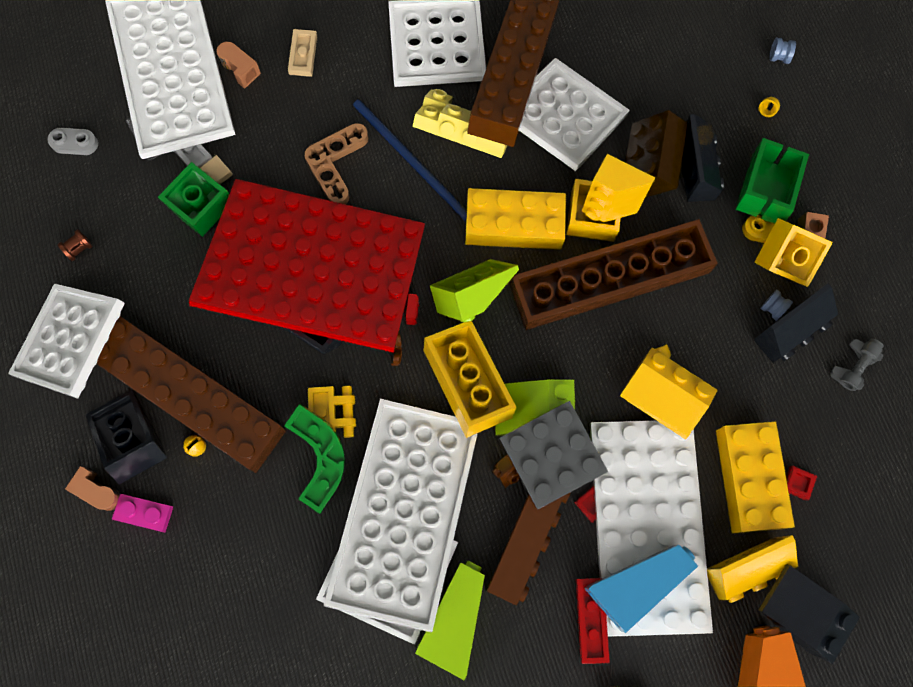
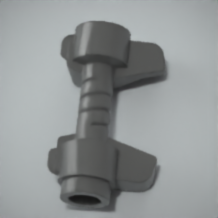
(868, 354)

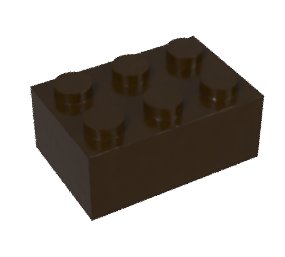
(657, 149)

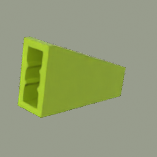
(455, 622)

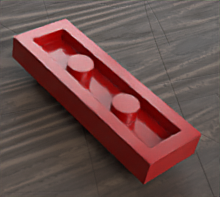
(592, 626)

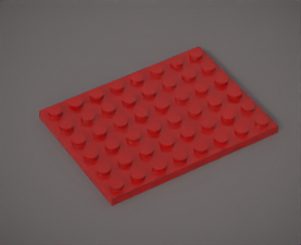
(309, 265)

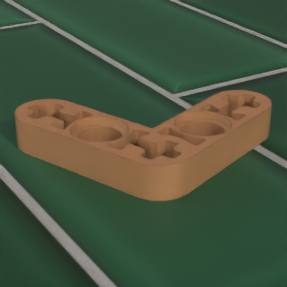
(325, 162)

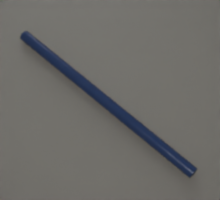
(411, 159)

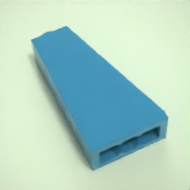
(641, 586)

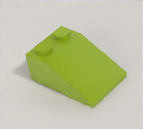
(472, 289)
(534, 400)

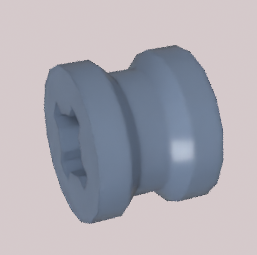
(782, 50)
(776, 305)

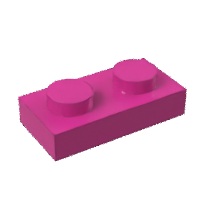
(142, 513)

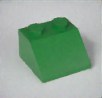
(195, 198)

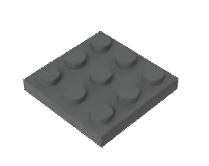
(553, 455)

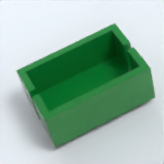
(772, 187)

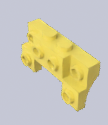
(451, 122)

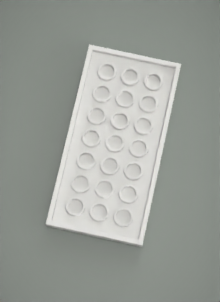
(169, 74)
(646, 507)
(402, 517)

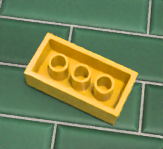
(515, 218)
(469, 378)
(754, 477)

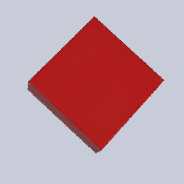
(412, 309)
(800, 482)
(586, 504)

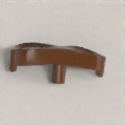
(398, 351)

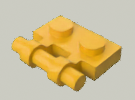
(323, 402)

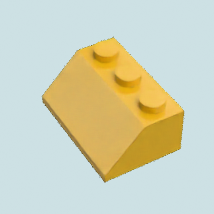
(616, 190)
(669, 393)
(752, 568)

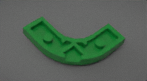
(328, 452)

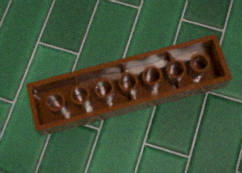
(512, 71)
(612, 274)
(189, 395)

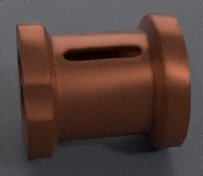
(75, 245)

